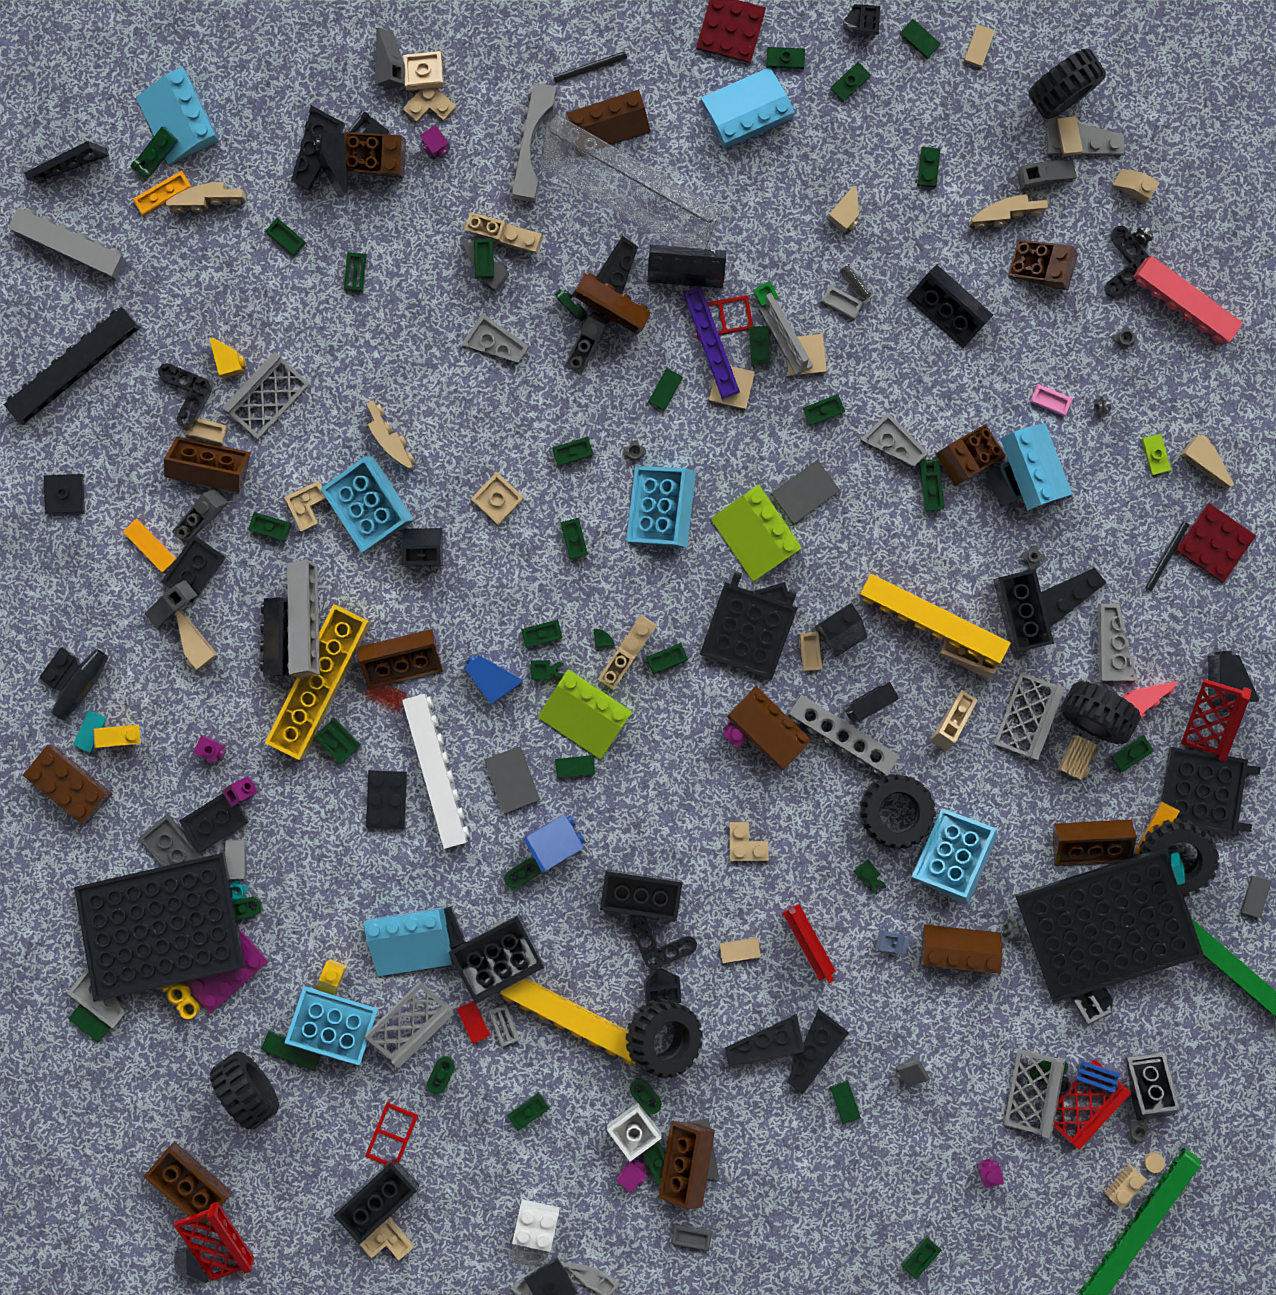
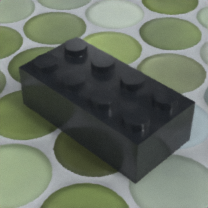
(641, 895)
(376, 1200)

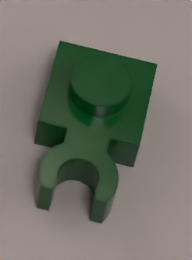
(542, 670)
(868, 874)

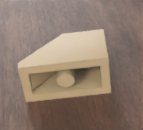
(1136, 185)
(846, 211)

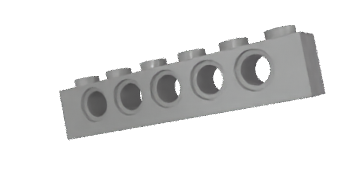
(887, 756)

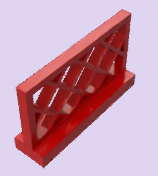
(1233, 720)
(809, 943)
(1098, 1117)
(227, 1238)

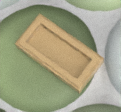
(979, 46)
(1069, 136)
(208, 431)
(810, 651)
(740, 950)

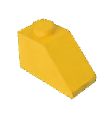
(227, 359)
(116, 736)
(331, 977)

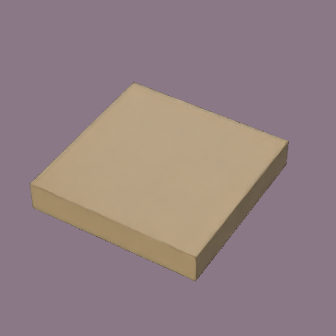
(423, 70)
(815, 350)
(744, 381)
(497, 498)

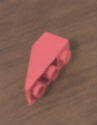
(1149, 696)

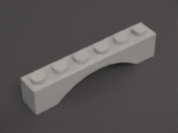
(541, 104)

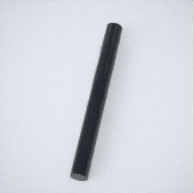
(590, 66)
(1167, 555)

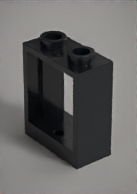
(871, 702)

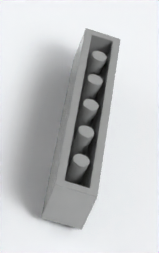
(67, 243)
(303, 618)

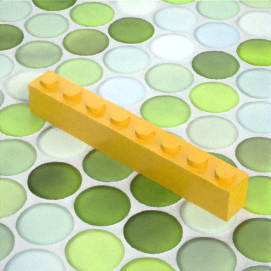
(935, 619)
(570, 1016)

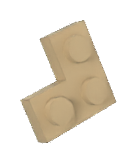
(427, 100)
(301, 503)
(741, 848)
(387, 1235)

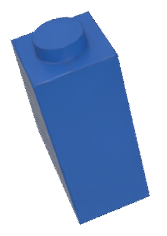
(491, 678)

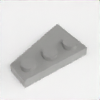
(107, 1010)

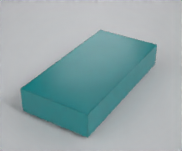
(85, 736)
(1178, 868)

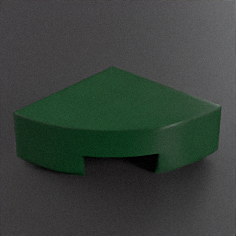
(602, 639)

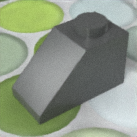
(911, 1072)

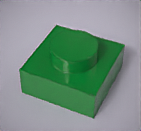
(761, 292)

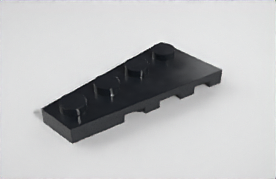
(71, 159)
(307, 165)
(618, 265)
(1069, 594)
(770, 1043)
(820, 1044)

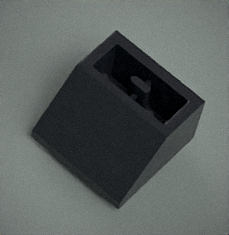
(422, 547)

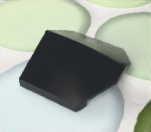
(863, 19)
(662, 985)
(1094, 1005)
(188, 1267)

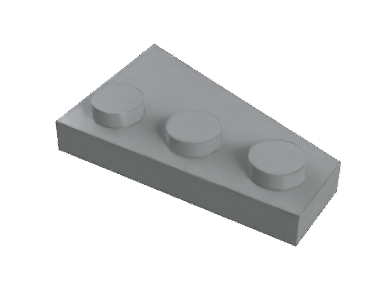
(495, 340)
(895, 440)

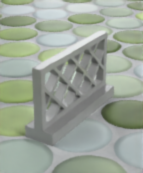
(785, 335)
(254, 383)
(1046, 718)
(420, 1035)
(1052, 1093)

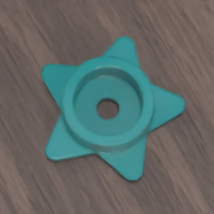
(242, 889)

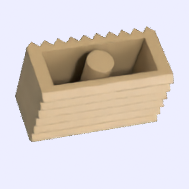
(1078, 757)
(1125, 1186)

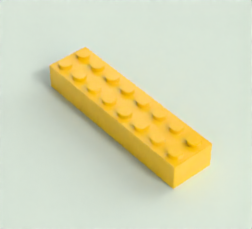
(314, 694)

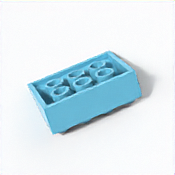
(176, 105)
(748, 107)
(1036, 466)
(367, 503)
(661, 506)
(955, 855)
(408, 941)
(331, 1026)

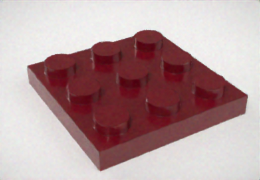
(731, 29)
(1215, 542)

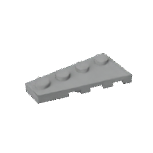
(1093, 140)
(1113, 649)

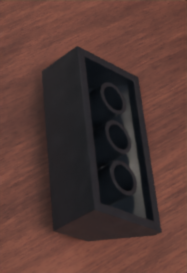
(686, 266)
(949, 306)
(1023, 611)
(275, 637)

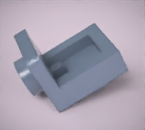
(892, 942)

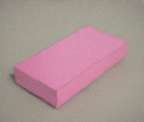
(1051, 400)

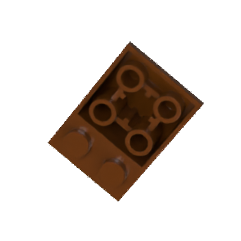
(375, 154)
(1044, 263)
(970, 454)

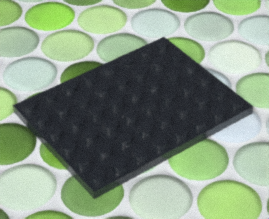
(1109, 925)
(159, 927)

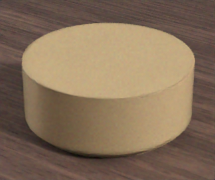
(1154, 1162)

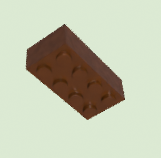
(67, 784)
(186, 1182)

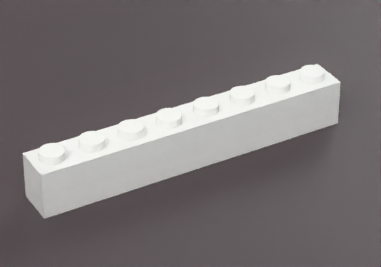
(435, 770)

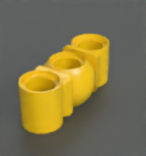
(182, 1003)

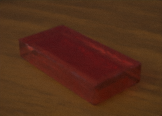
(386, 694)

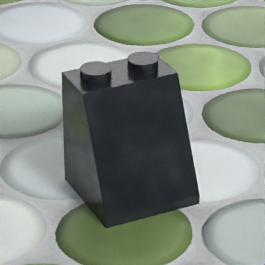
(842, 630)
(1229, 671)

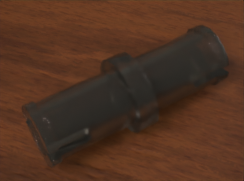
(855, 282)

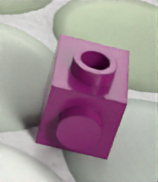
(435, 142)
(733, 734)
(210, 749)
(240, 791)
(990, 1173)
(632, 1175)

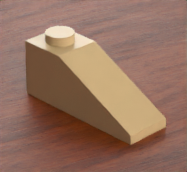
(1206, 458)
(194, 644)
(974, 664)
(953, 721)

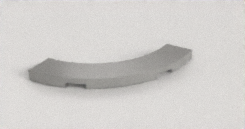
(579, 1274)

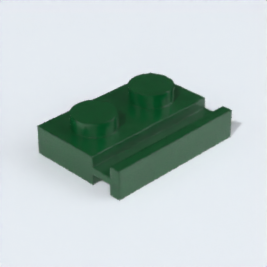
(337, 740)

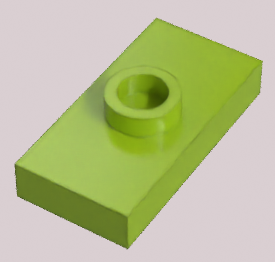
(1156, 454)

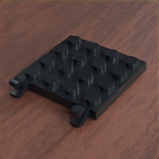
(749, 629)
(1207, 789)

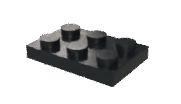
(194, 564)
(386, 799)
(213, 822)

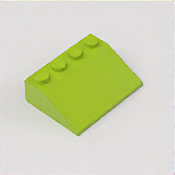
(756, 533)
(584, 714)

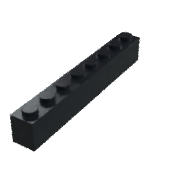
(71, 365)

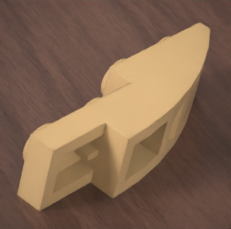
(197, 197)
(1000, 211)
(503, 233)
(393, 443)
(627, 652)

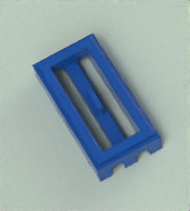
(1114, 1082)

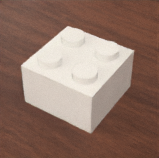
(634, 1131)
(536, 1225)

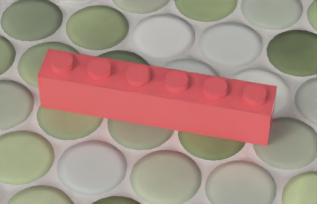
(1187, 300)

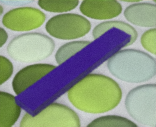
(711, 342)

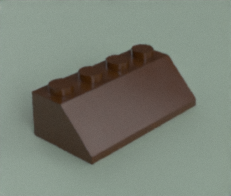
(613, 118)
(611, 303)
(206, 464)
(400, 658)
(768, 728)
(1093, 842)
(961, 949)
(686, 1164)

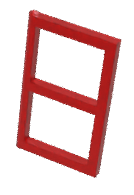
(720, 302)
(378, 1130)

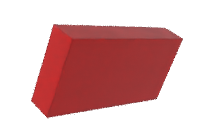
(473, 1022)

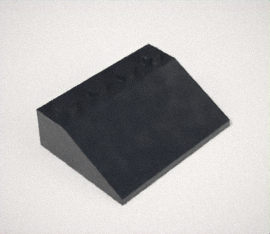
(496, 958)

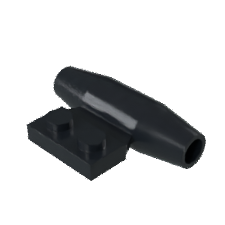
(72, 678)

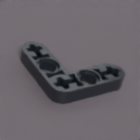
(1134, 260)
(194, 393)
(653, 949)

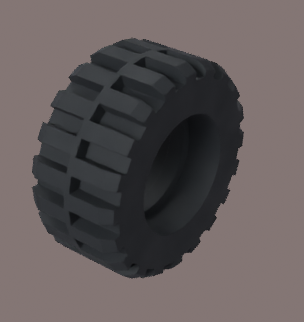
(1067, 83)
(1100, 712)
(923, 816)
(1186, 832)
(683, 1047)
(244, 1090)

